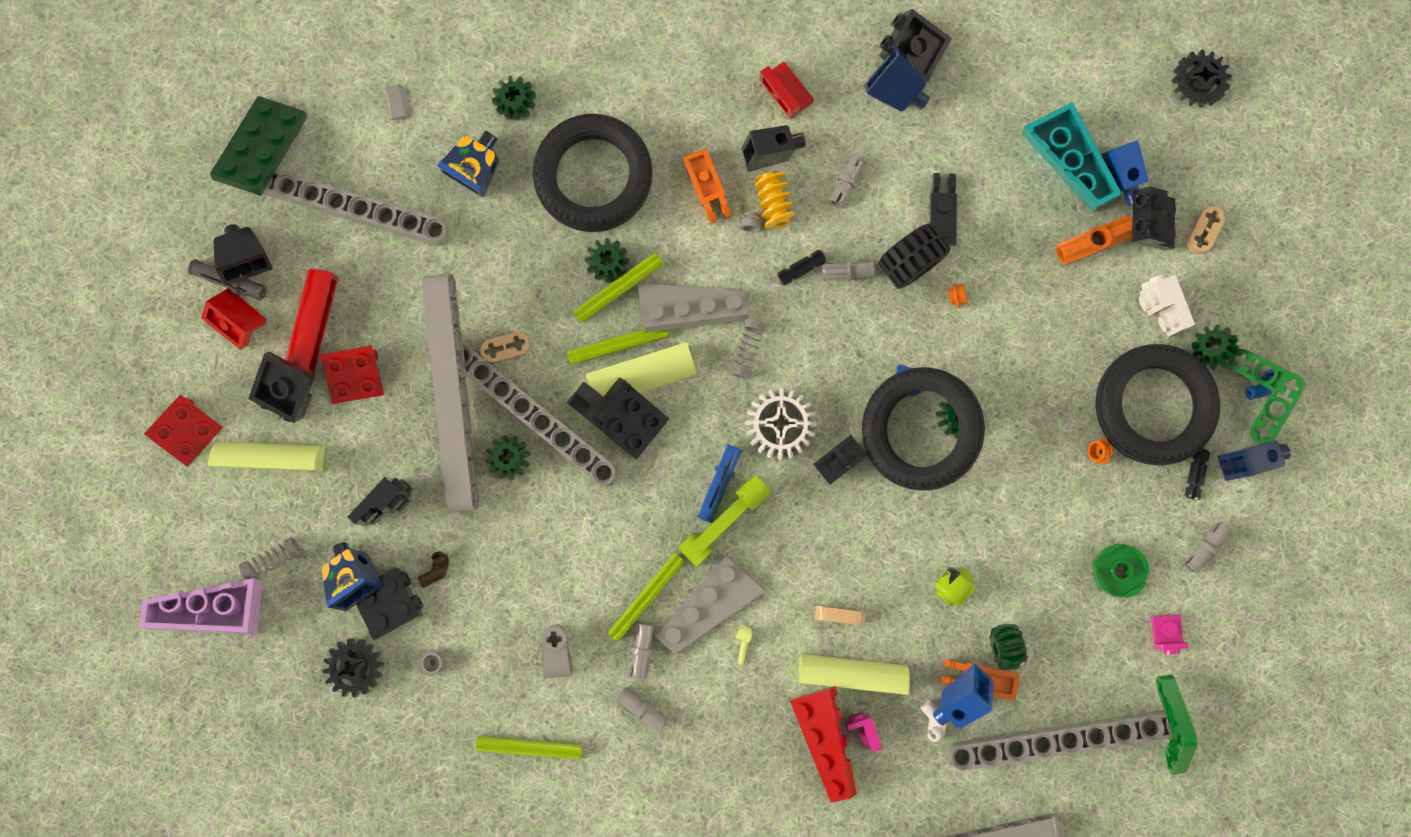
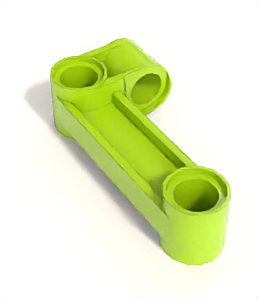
(750, 495)

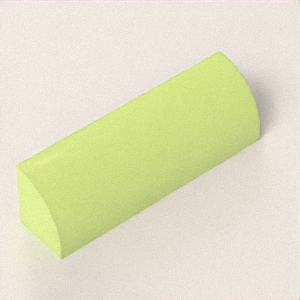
(647, 371)
(267, 456)
(854, 674)

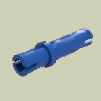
(731, 453)

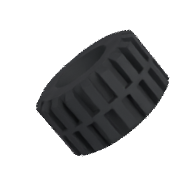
(914, 255)

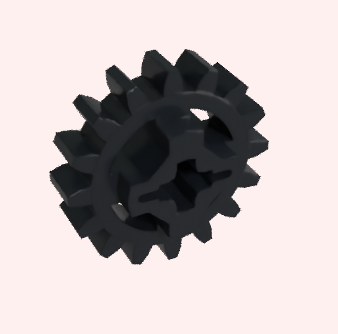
(1195, 87)
(348, 658)

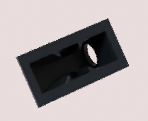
(770, 146)
(239, 255)

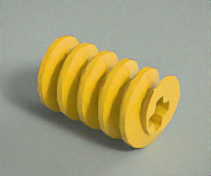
(774, 199)

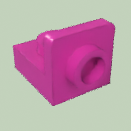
(1168, 634)
(868, 734)

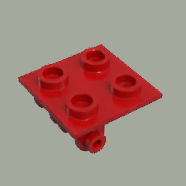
(352, 374)
(183, 430)

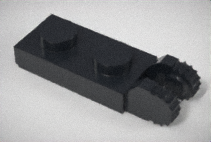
(944, 208)

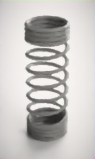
(742, 369)
(289, 544)

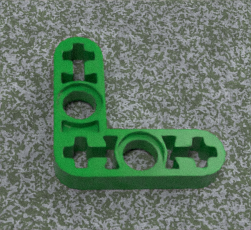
(1277, 385)
(1183, 738)

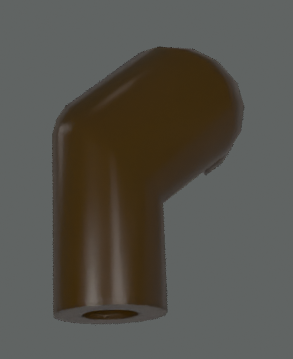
(438, 569)

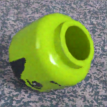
(955, 586)

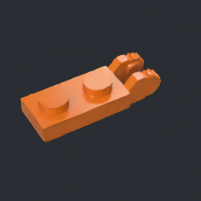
(706, 183)
(1004, 681)

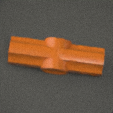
(1083, 246)

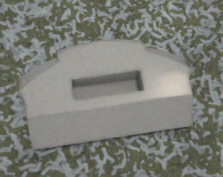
(396, 102)

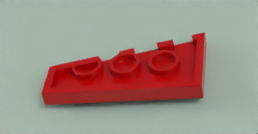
(823, 734)

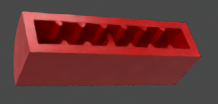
(311, 319)

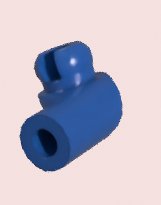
(1259, 390)

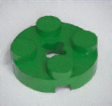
(1135, 574)

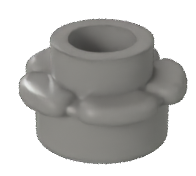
(751, 222)
(425, 662)

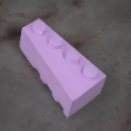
(218, 609)

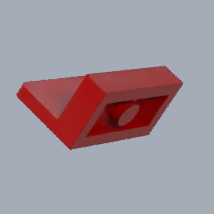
(786, 89)
(232, 317)

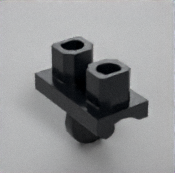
(840, 459)

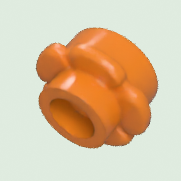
(958, 295)
(1095, 451)

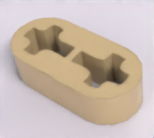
(1210, 233)
(504, 341)
(840, 615)

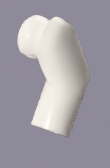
(935, 731)

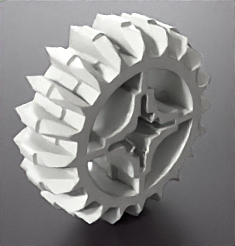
(758, 423)

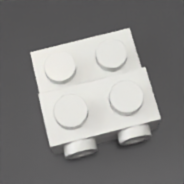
(1165, 297)

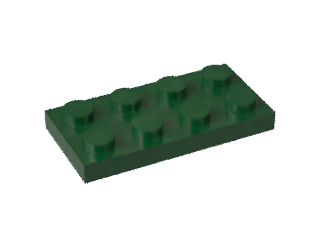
(258, 145)

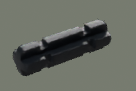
(801, 267)
(1197, 475)

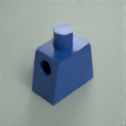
(1127, 168)
(966, 698)

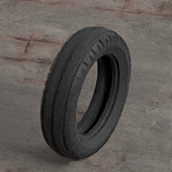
(584, 128)
(1196, 378)
(970, 428)

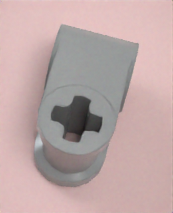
(556, 658)

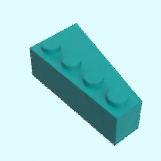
(1073, 155)

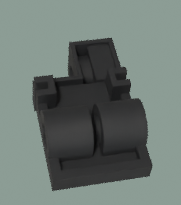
(620, 415)

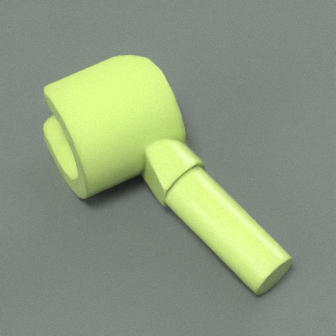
(744, 633)

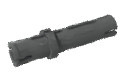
(209, 273)

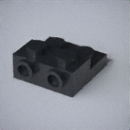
(918, 40)
(1153, 218)
(282, 388)
(387, 496)
(390, 605)

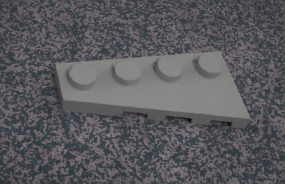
(682, 307)
(711, 603)

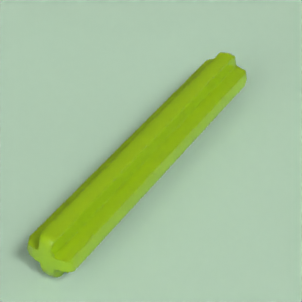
(618, 287)
(614, 345)
(646, 597)
(529, 747)

